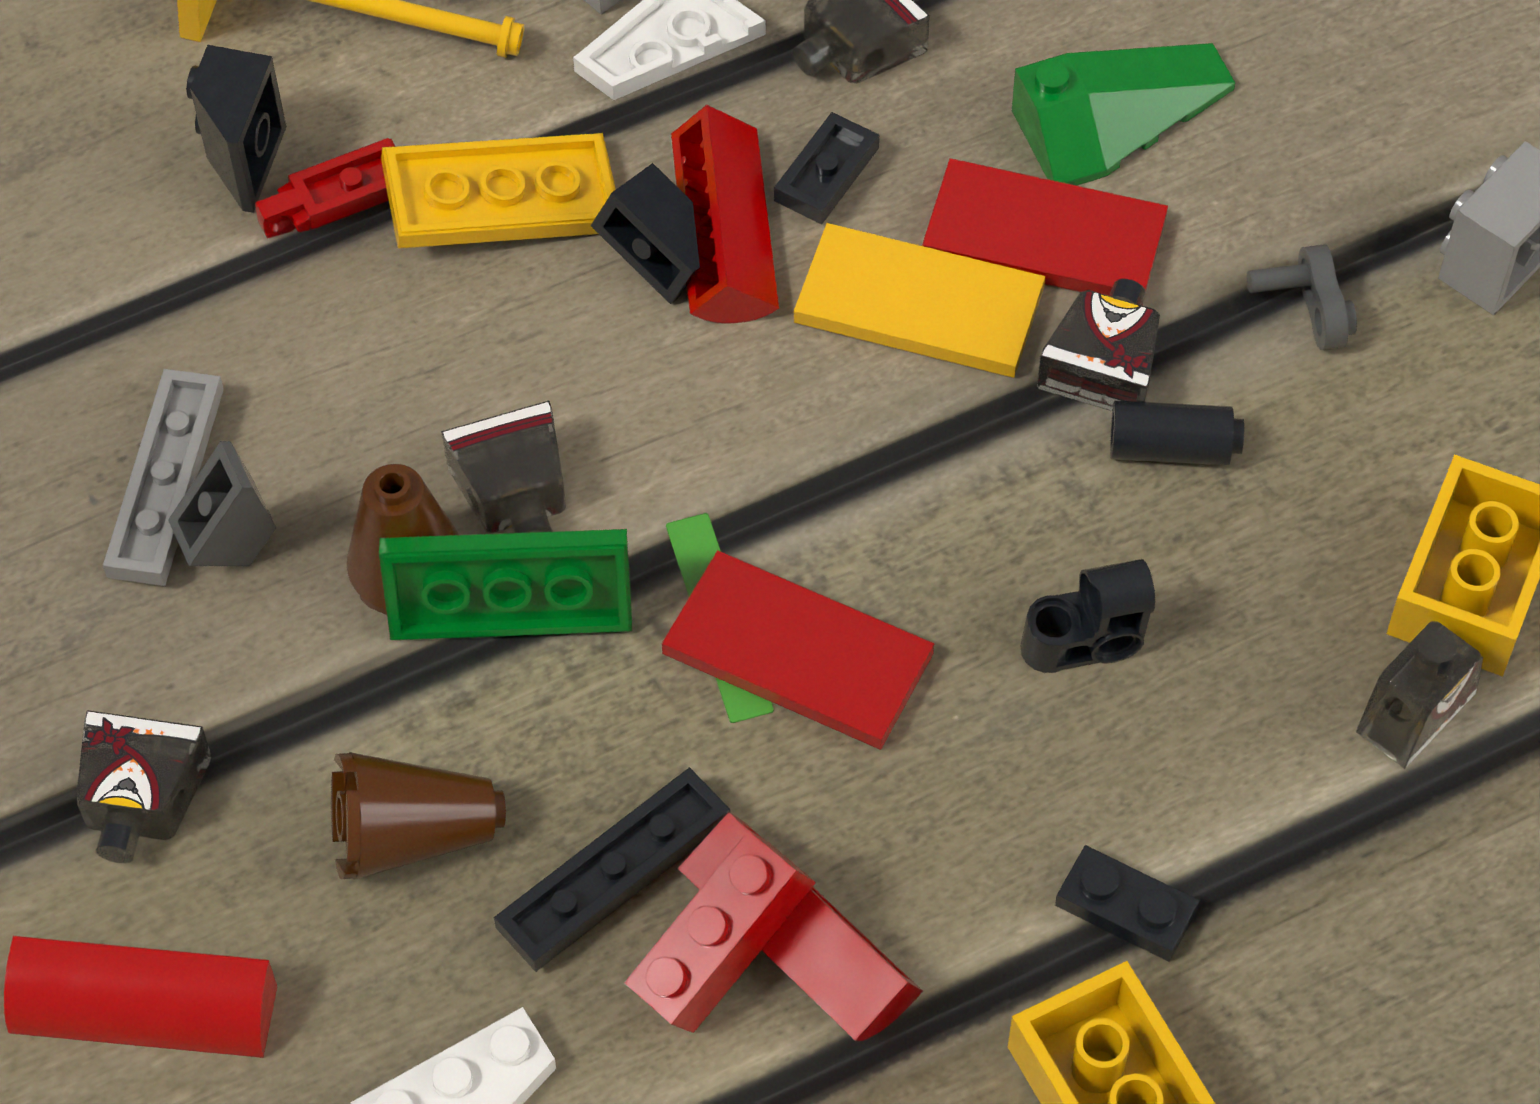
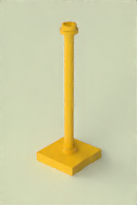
(508, 36)

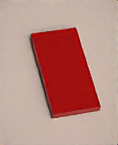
(1045, 227)
(798, 649)

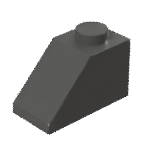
(222, 514)

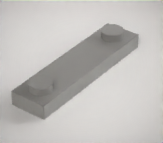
(161, 476)

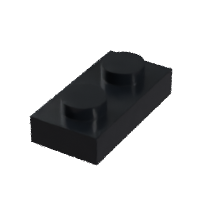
(826, 168)
(1127, 903)

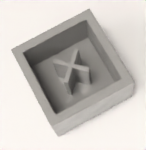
(1496, 232)

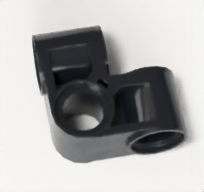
(1096, 623)

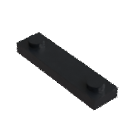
(611, 869)

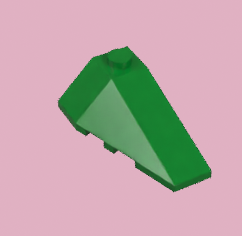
(1103, 105)

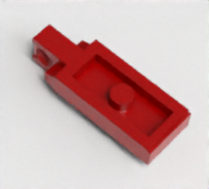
(326, 192)

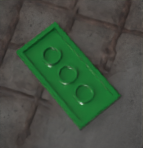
(506, 584)

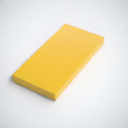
(496, 189)
(919, 300)

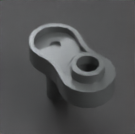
(1315, 274)

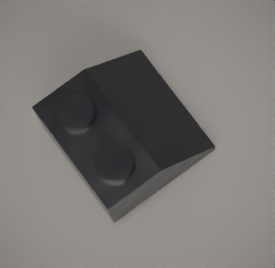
(238, 118)

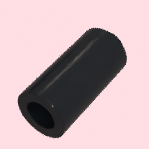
(1175, 432)

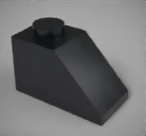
(652, 230)

